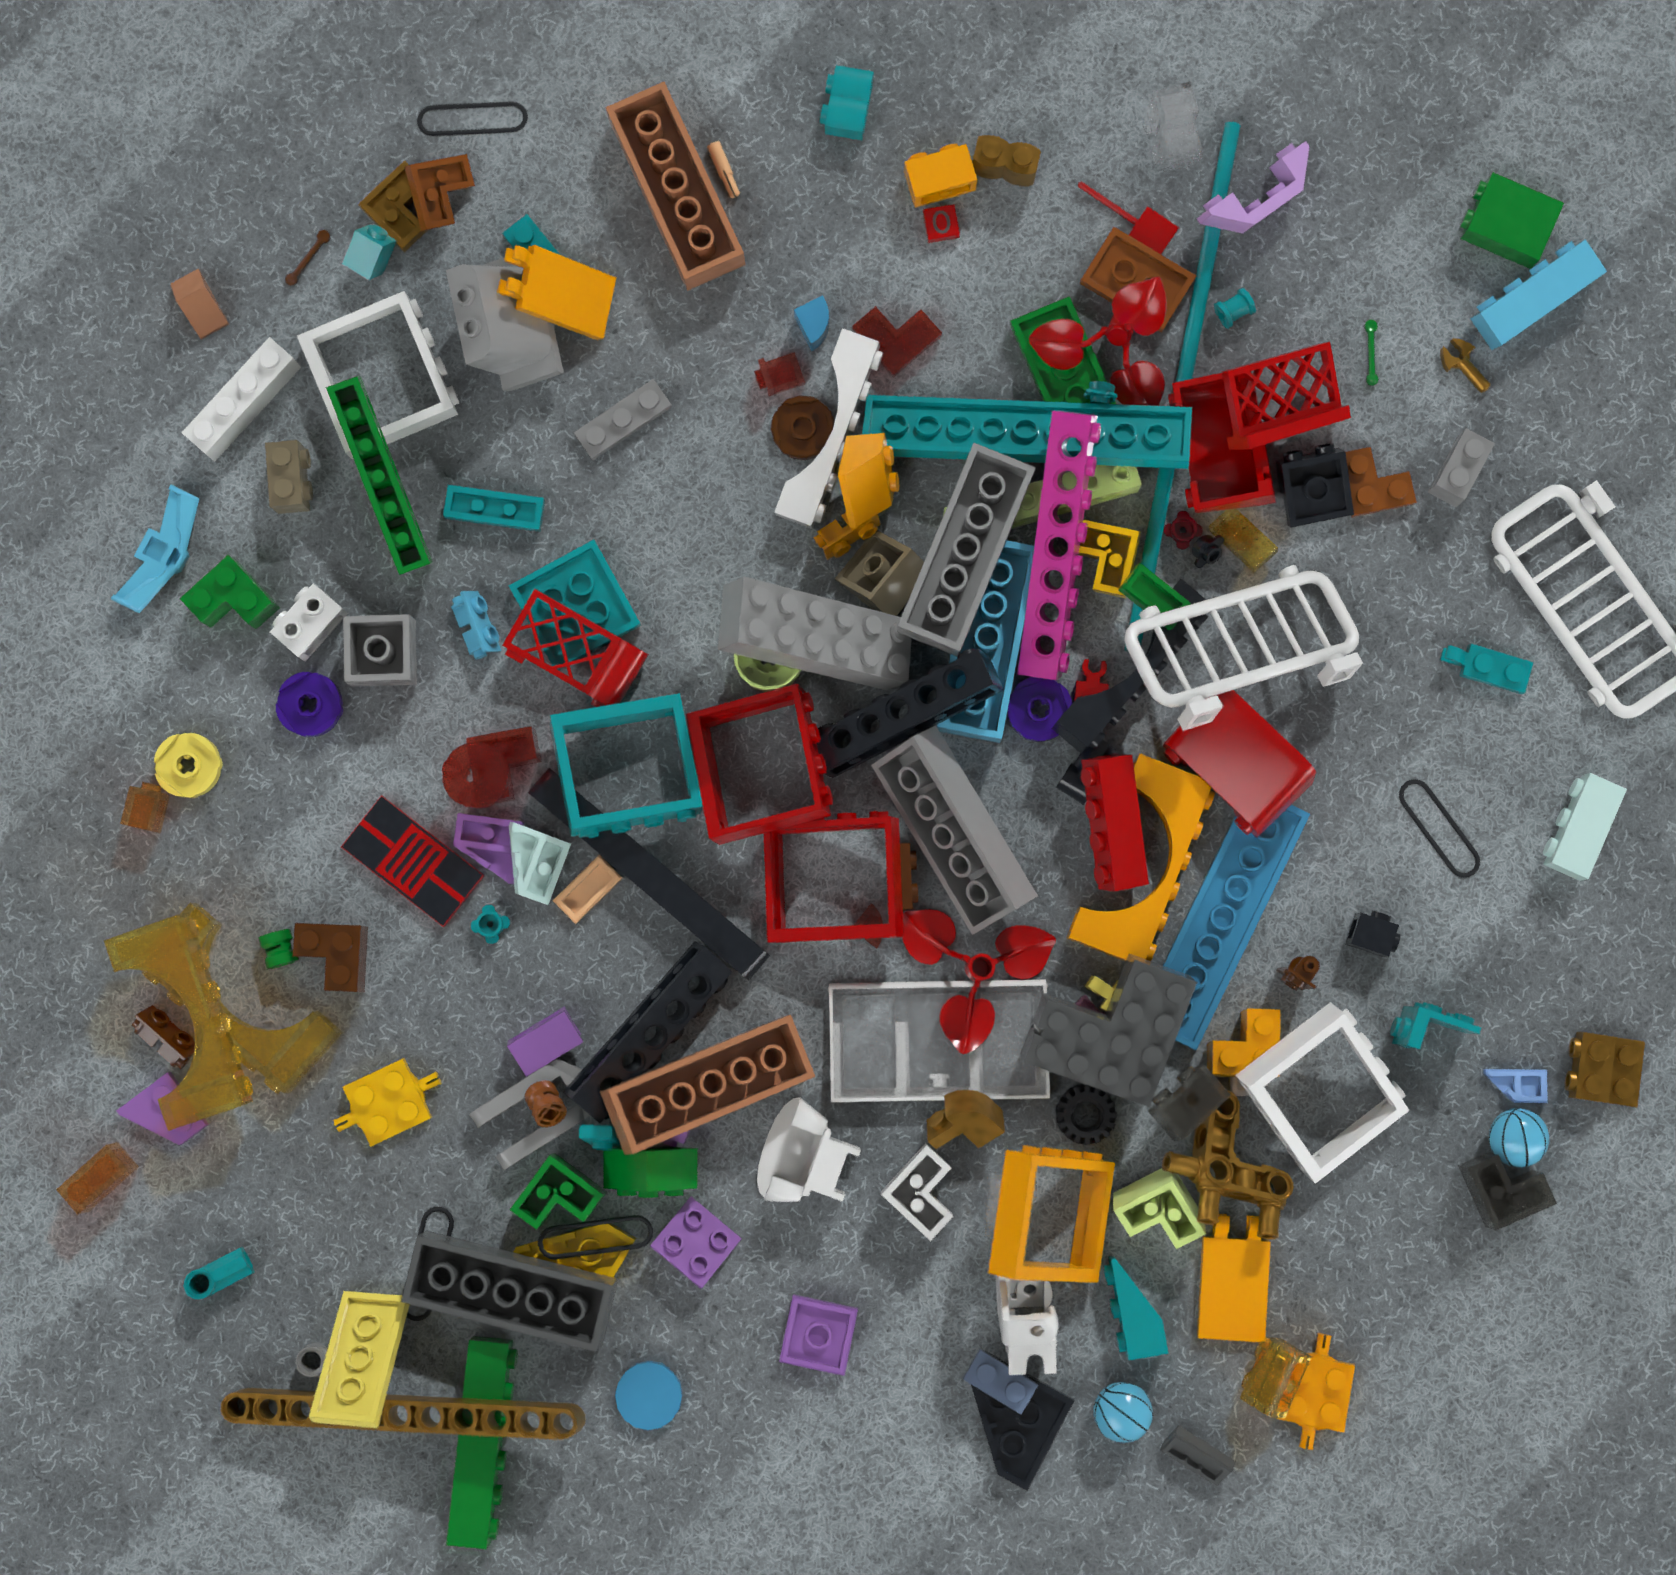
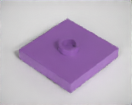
(818, 1335)

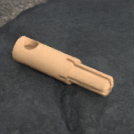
(722, 166)

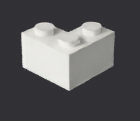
(911, 1192)

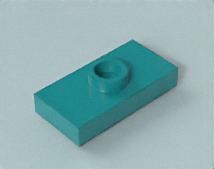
(599, 1136)

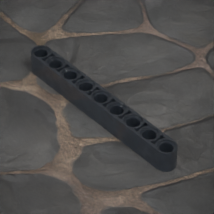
(658, 883)

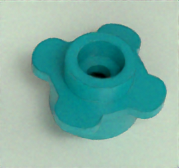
(1100, 392)
(490, 933)

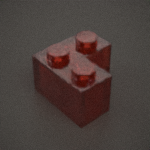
(517, 746)

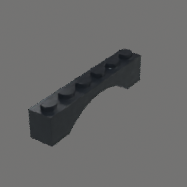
(1089, 714)

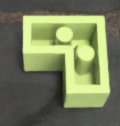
(1162, 1200)

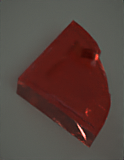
(871, 916)

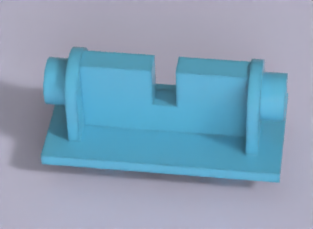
(471, 610)

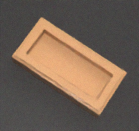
(587, 889)

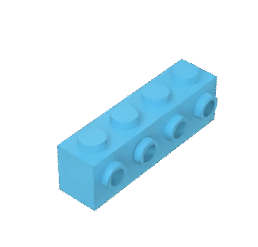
(1538, 294)

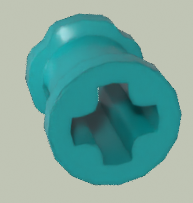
(1235, 308)

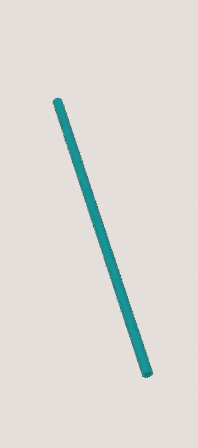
(1189, 349)

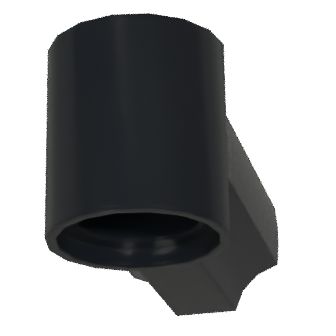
(1071, 781)

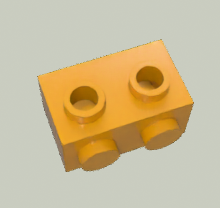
(940, 174)

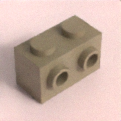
(288, 476)

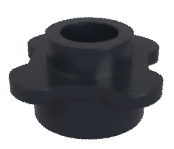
(1207, 550)

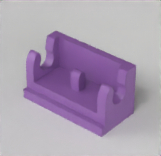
(545, 1041)

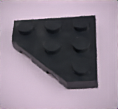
(1023, 1439)

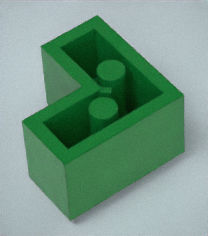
(227, 588)
(651, 1171)
(557, 1184)

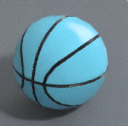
(1519, 1137)
(1123, 1412)

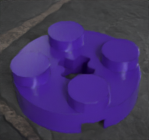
(1022, 701)
(308, 723)

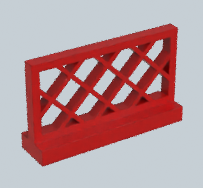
(1283, 424)

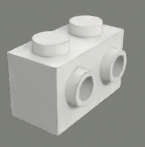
(307, 621)

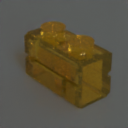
(1274, 1377)

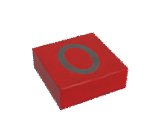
(941, 223)

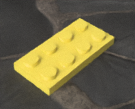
(359, 1360)

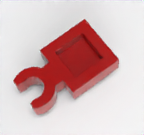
(1092, 684)

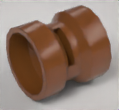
(545, 1103)

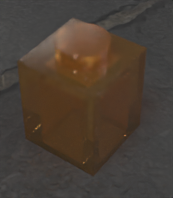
(145, 807)

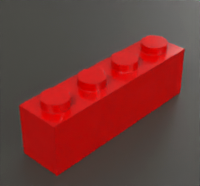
(1114, 822)

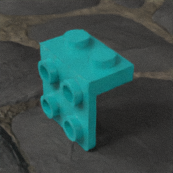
(1412, 1024)

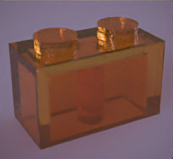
(97, 1178)

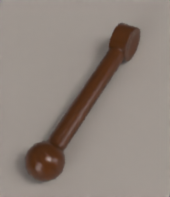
(323, 237)

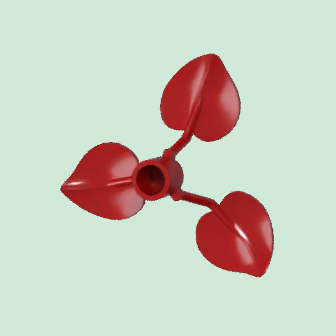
(1135, 308)
(965, 1019)

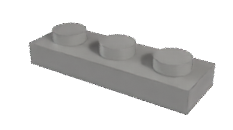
(623, 419)

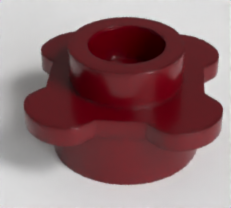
(1183, 520)

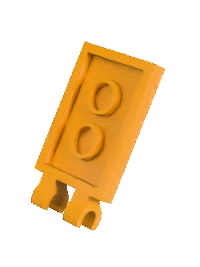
(560, 290)
(1233, 1284)

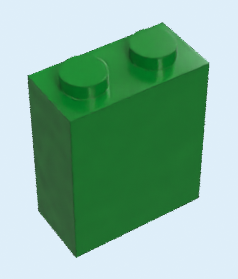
(1510, 220)

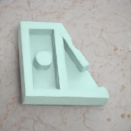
(536, 862)

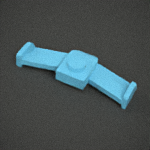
(161, 552)

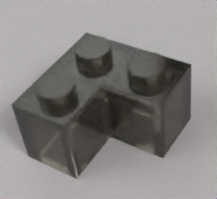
(1504, 1199)

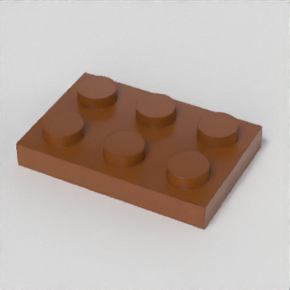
(1128, 261)

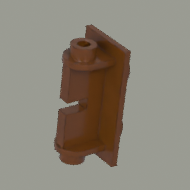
(1300, 973)
(155, 1025)

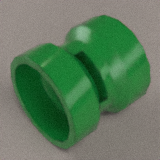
(281, 956)

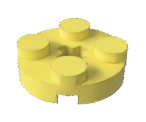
(206, 764)

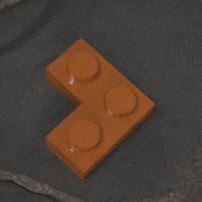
(429, 188)
(1374, 493)

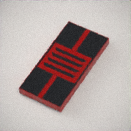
(412, 861)

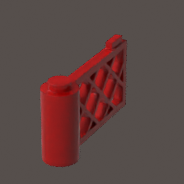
(612, 674)

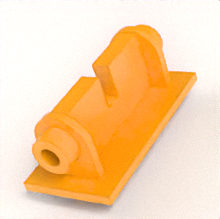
(838, 539)

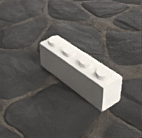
(241, 399)

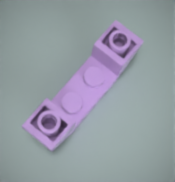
(1290, 173)

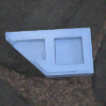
(1520, 1084)

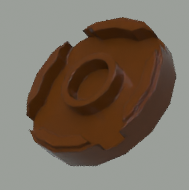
(808, 434)

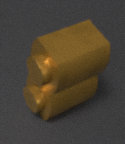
(1013, 162)

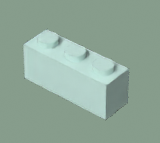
(1583, 826)

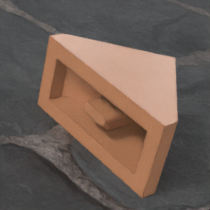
(198, 304)

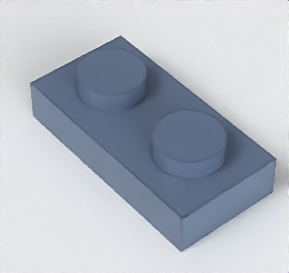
(994, 1379)

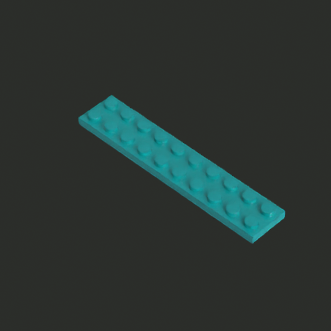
(1021, 429)

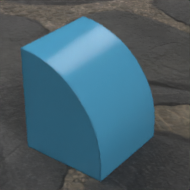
(813, 321)

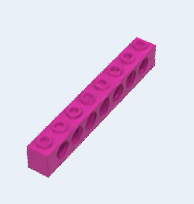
(1033, 659)

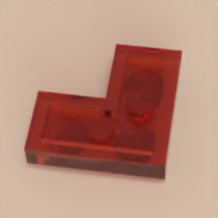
(899, 345)

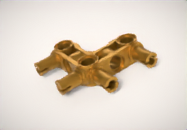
(1233, 1179)

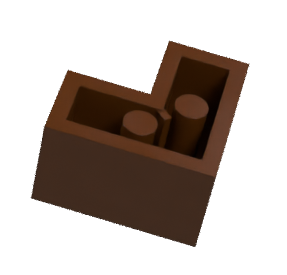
(341, 946)

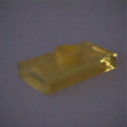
(1243, 539)

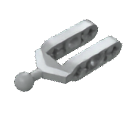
(515, 1095)

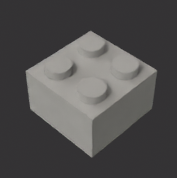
(380, 650)

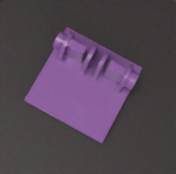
(695, 1242)

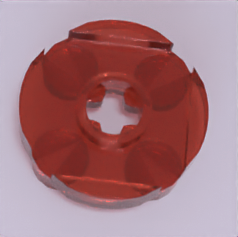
(471, 794)

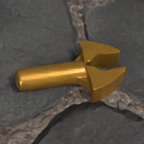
(1464, 364)

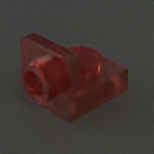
(779, 374)

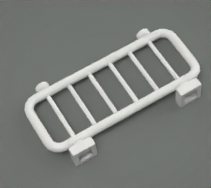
(1595, 502)
(1203, 710)

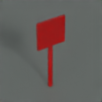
(1149, 229)

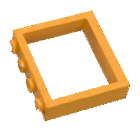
(1015, 1212)

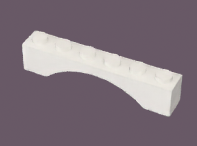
(805, 492)

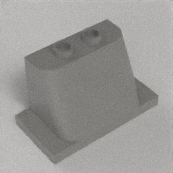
(495, 333)

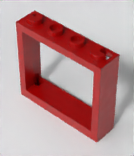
(707, 772)
(774, 881)

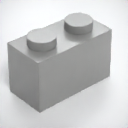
(1461, 467)

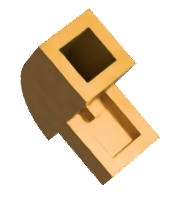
(969, 1114)

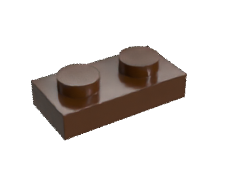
(909, 889)

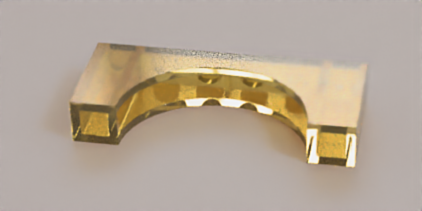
(175, 955)
(280, 1054)

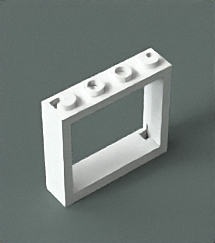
(424, 340)
(1293, 1048)

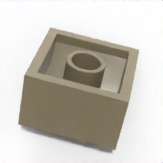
(882, 573)

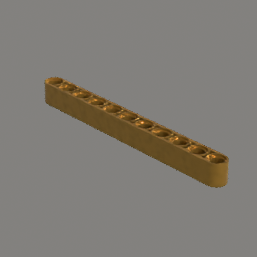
(418, 1418)

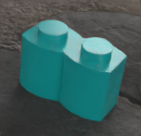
(848, 102)

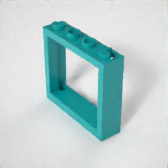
(616, 715)

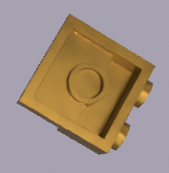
(1605, 1069)

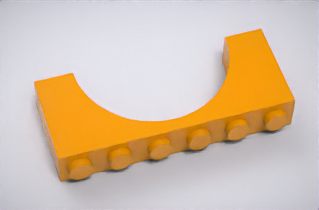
(1179, 803)

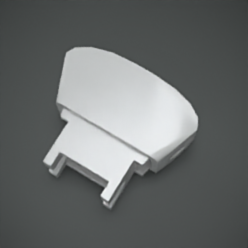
(801, 1156)
(1027, 1333)

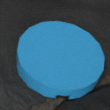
(648, 1395)

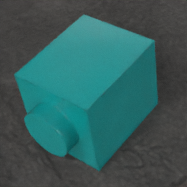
(369, 251)

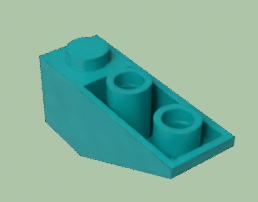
(1140, 1325)

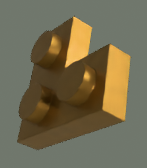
(388, 208)

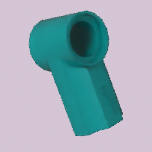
(220, 1273)

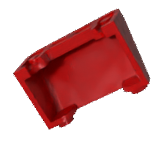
(1219, 475)
(1243, 763)

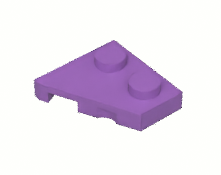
(486, 842)
(146, 1111)

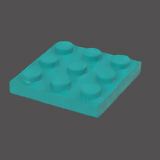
(585, 586)

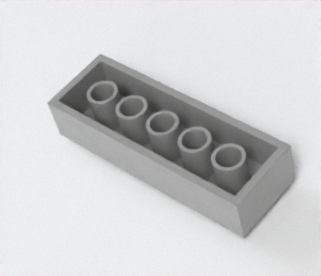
(965, 549)
(813, 634)
(954, 829)

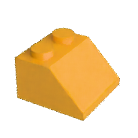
(867, 477)

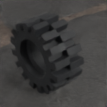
(1105, 1121)

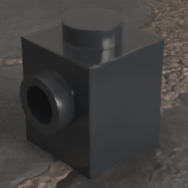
(1373, 934)

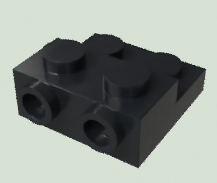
(1315, 485)

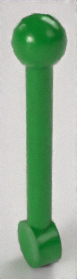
(1370, 327)

